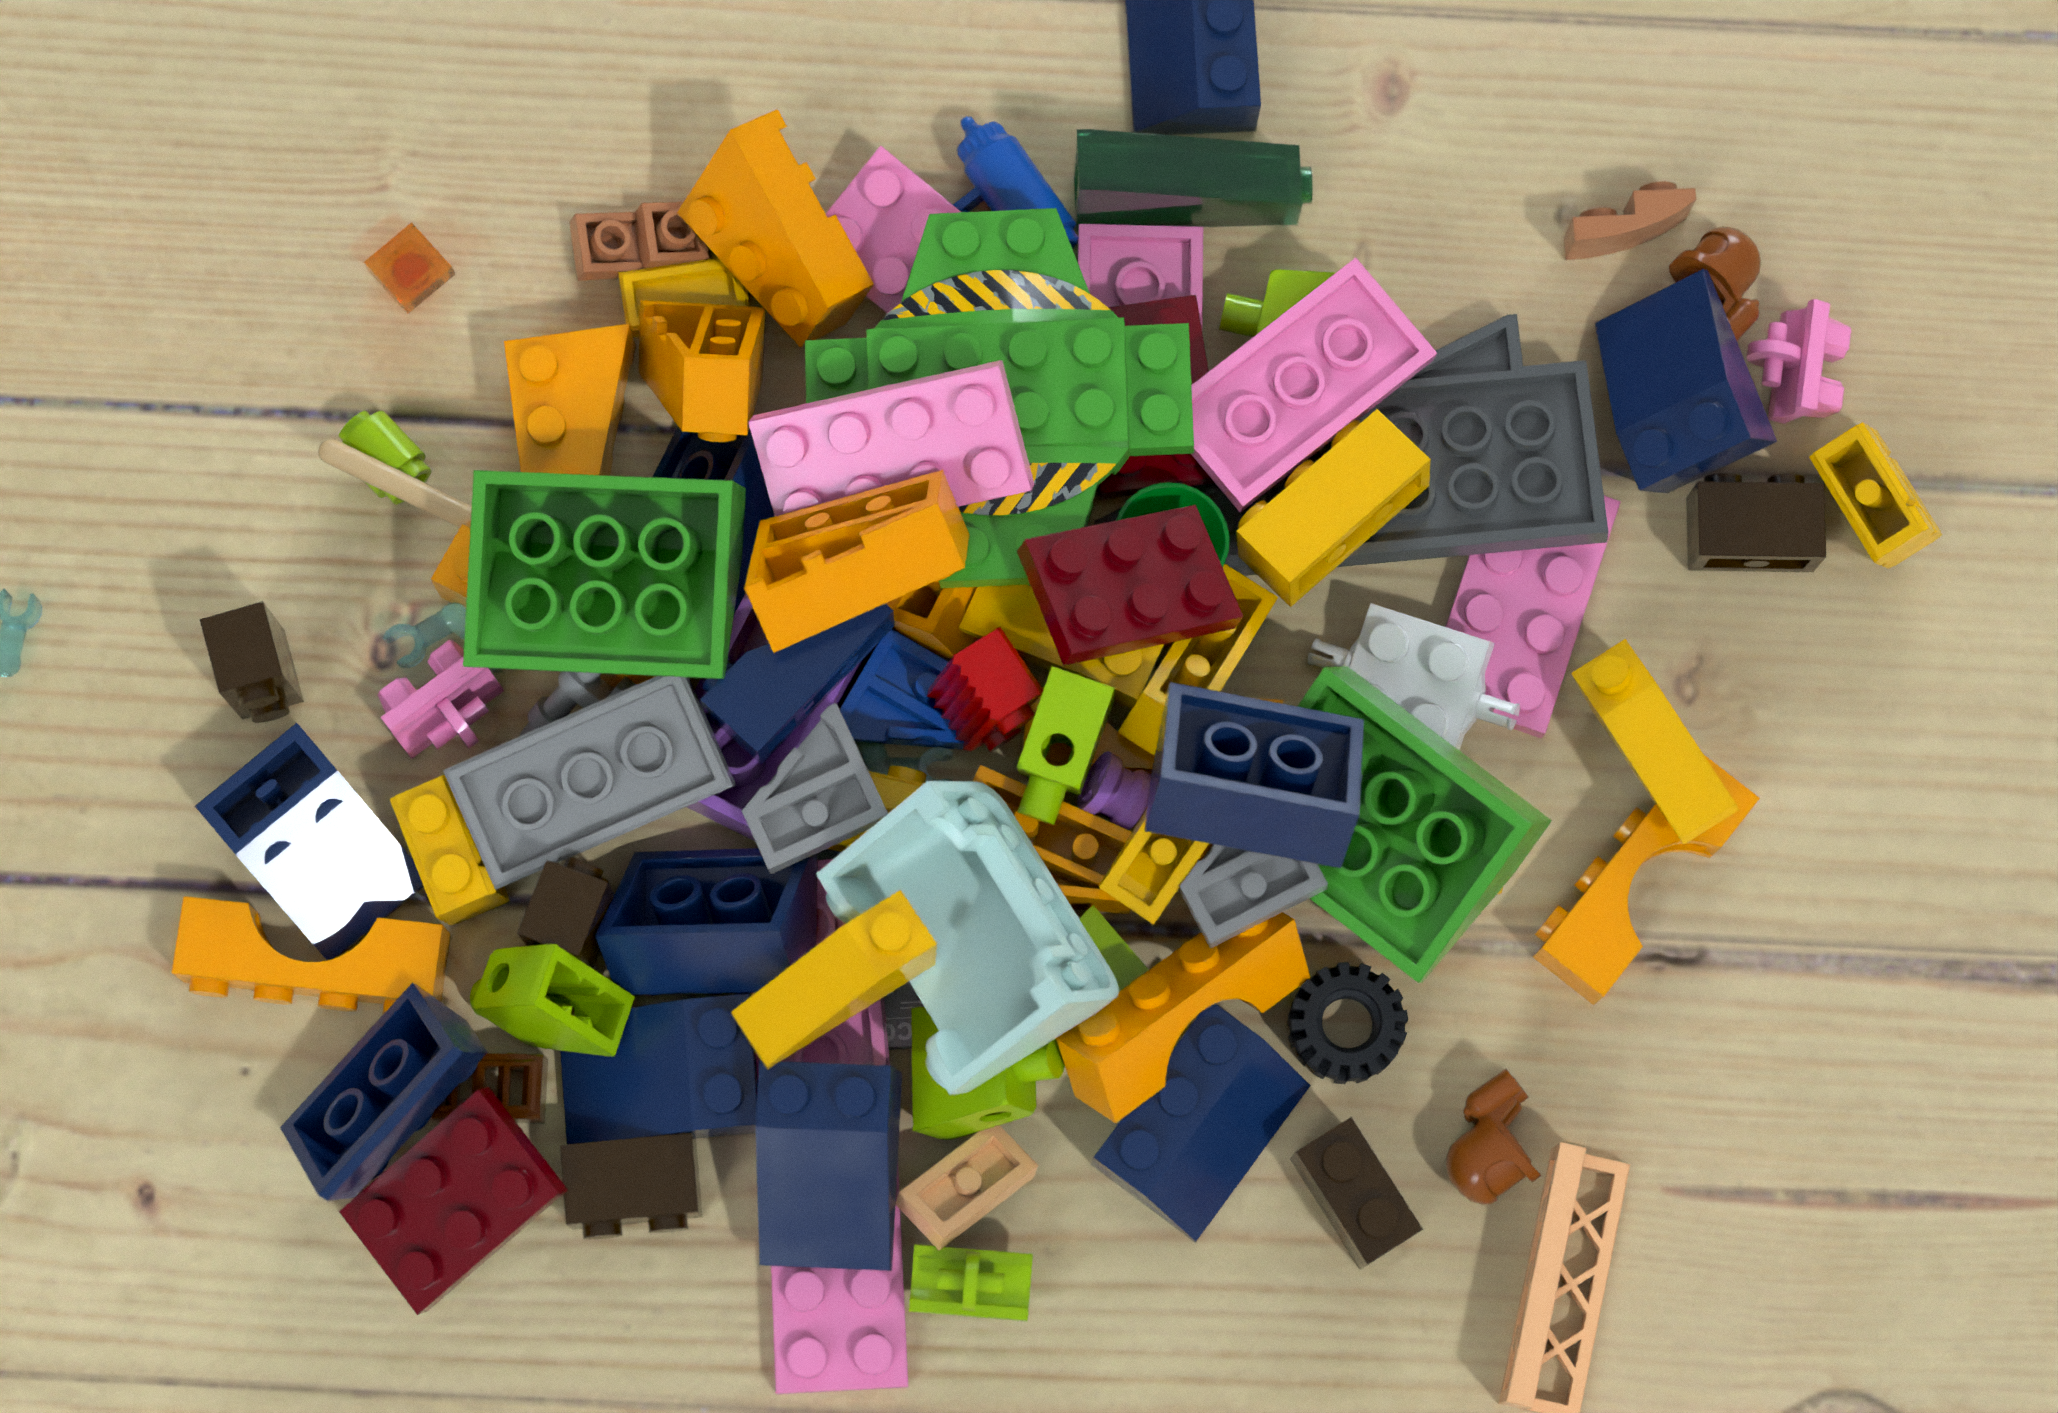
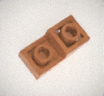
(1647, 215)
(633, 241)

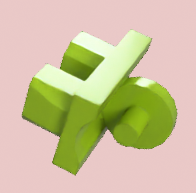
(971, 1283)

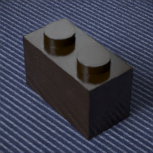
(1756, 524)
(252, 662)
(568, 909)
(631, 1184)
(1355, 1193)

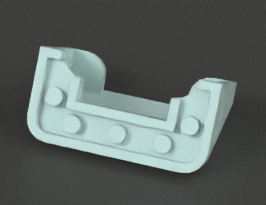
(1009, 944)

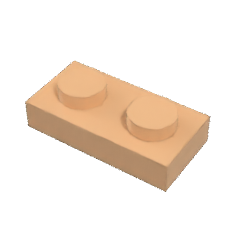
(966, 1185)

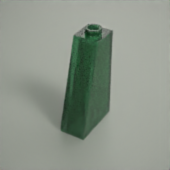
(1186, 181)

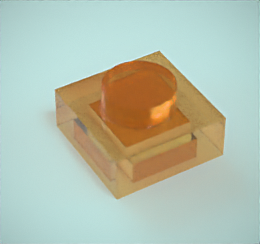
(409, 268)

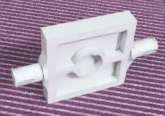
(1424, 670)

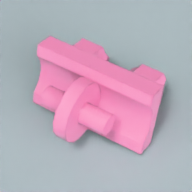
(1795, 362)
(442, 705)

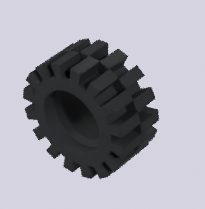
(1375, 995)

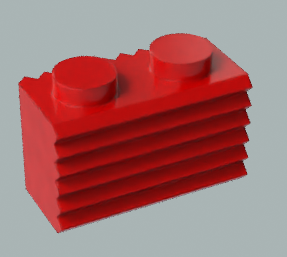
(986, 692)

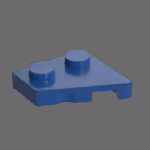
(892, 700)

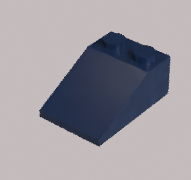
(1680, 386)
(673, 1073)
(827, 1164)

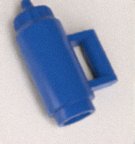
(1005, 174)

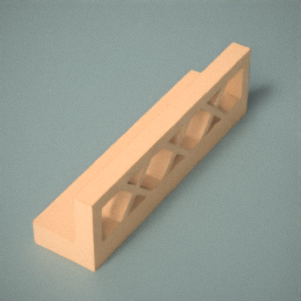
(1543, 1275)

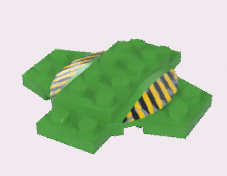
(1076, 374)

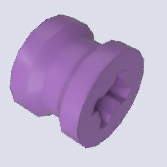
(1115, 791)

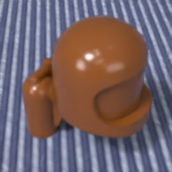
(1733, 267)
(1488, 1156)

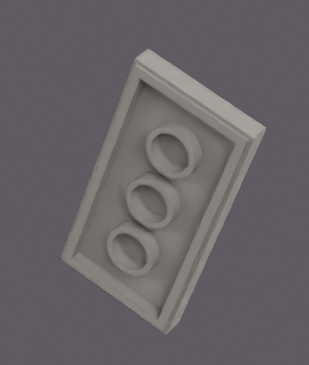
(589, 777)

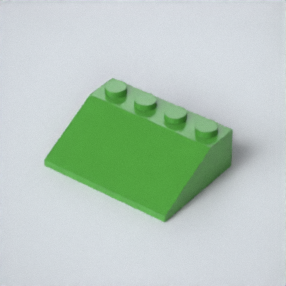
(602, 573)
(1429, 832)

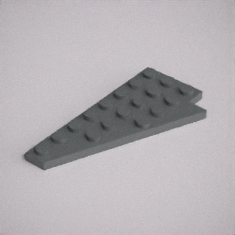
(1505, 452)

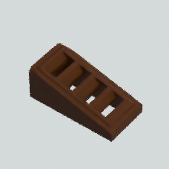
(533, 1089)

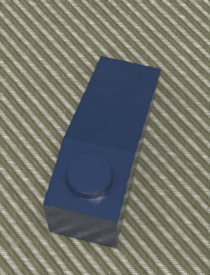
(775, 692)

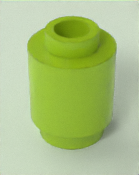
(385, 441)

